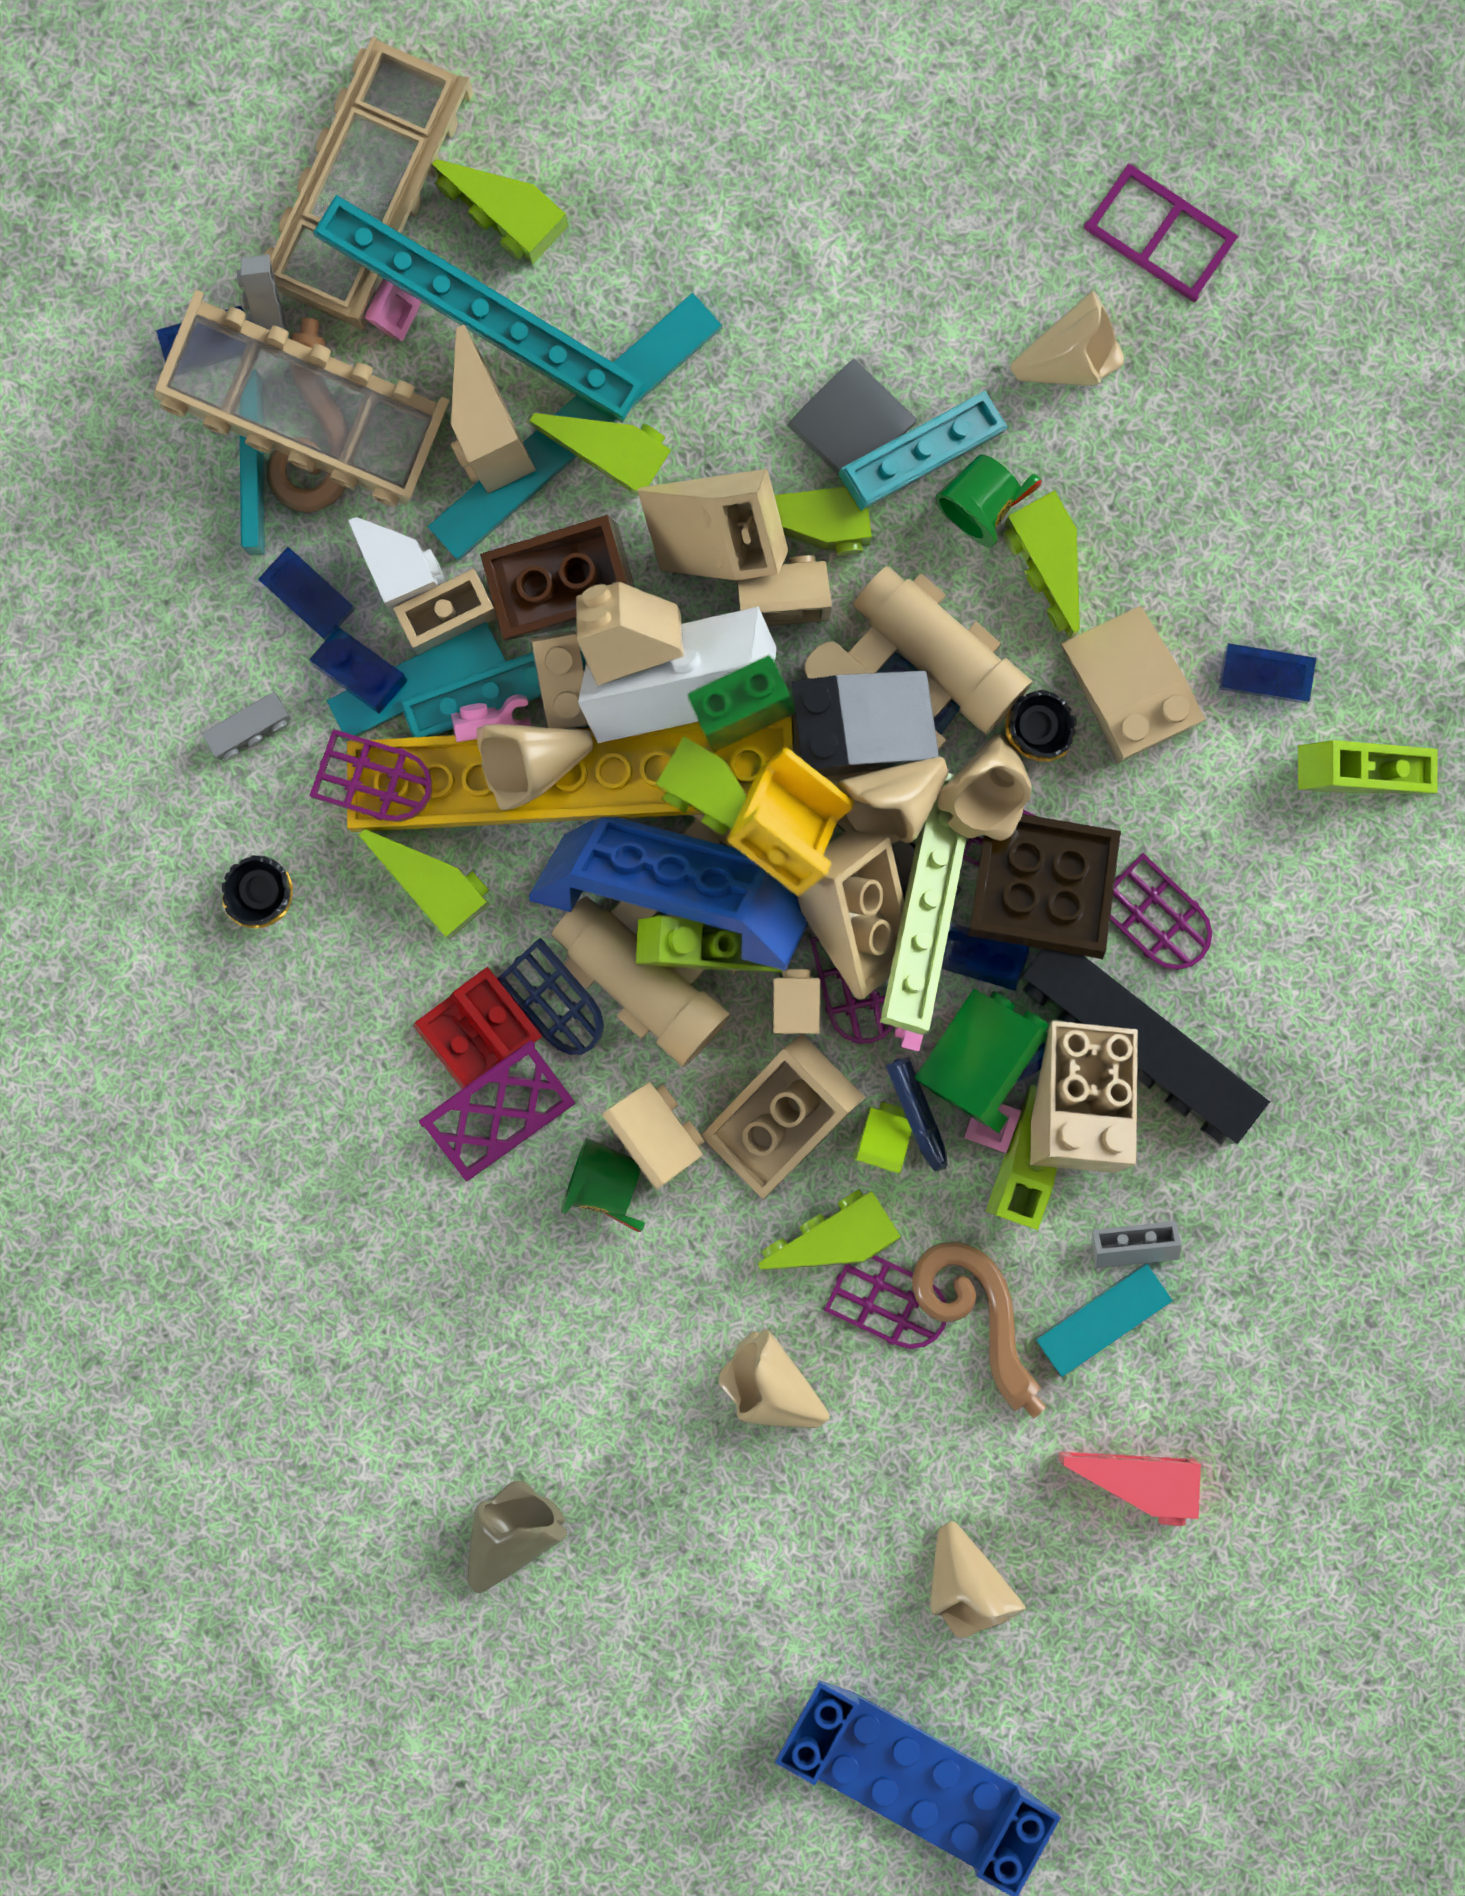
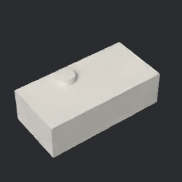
(658, 695)

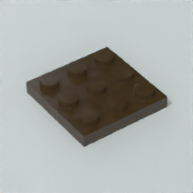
(1047, 886)

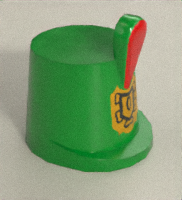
(982, 497)
(603, 1183)

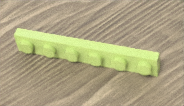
(924, 924)

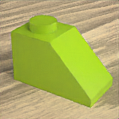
(884, 1138)

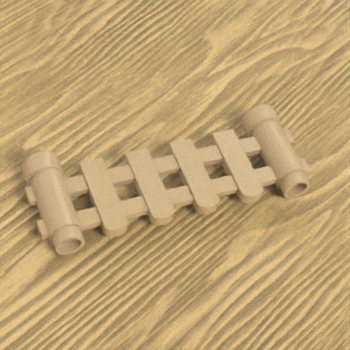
(958, 668)

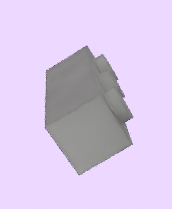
(260, 292)
(247, 727)
(1136, 1244)

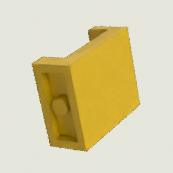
(789, 821)

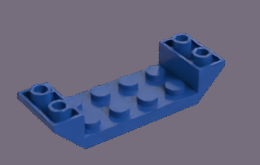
(676, 878)
(920, 1785)

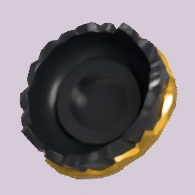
(1040, 726)
(257, 892)

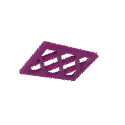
(497, 1147)

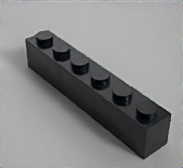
(1164, 1054)

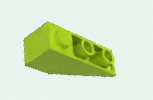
(510, 206)
(1049, 547)
(703, 782)
(691, 945)
(1022, 1188)
(845, 1238)

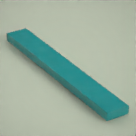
(478, 308)
(649, 359)

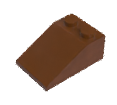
(540, 577)

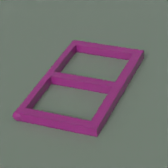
(1179, 205)

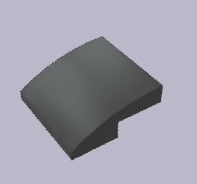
(850, 417)

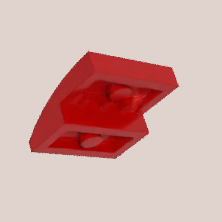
(476, 1028)

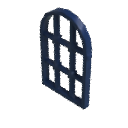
(549, 982)
(918, 1113)

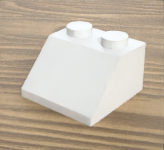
(396, 563)

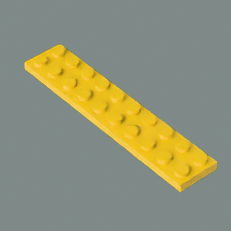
(608, 782)

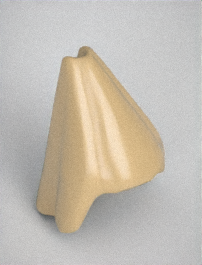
(1074, 350)
(528, 759)
(988, 792)
(895, 798)
(770, 1385)
(968, 1586)

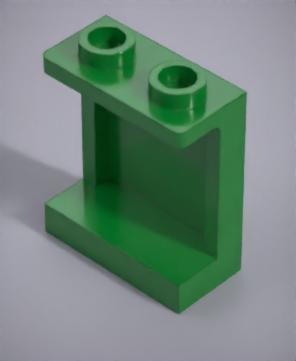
(741, 702)
(982, 1056)

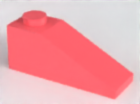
(1153, 1484)

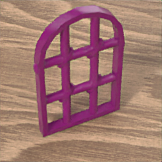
(355, 784)
(1164, 937)
(851, 1004)
(869, 1307)

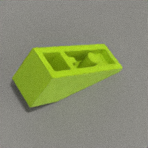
(615, 449)
(825, 520)
(1367, 768)
(437, 887)

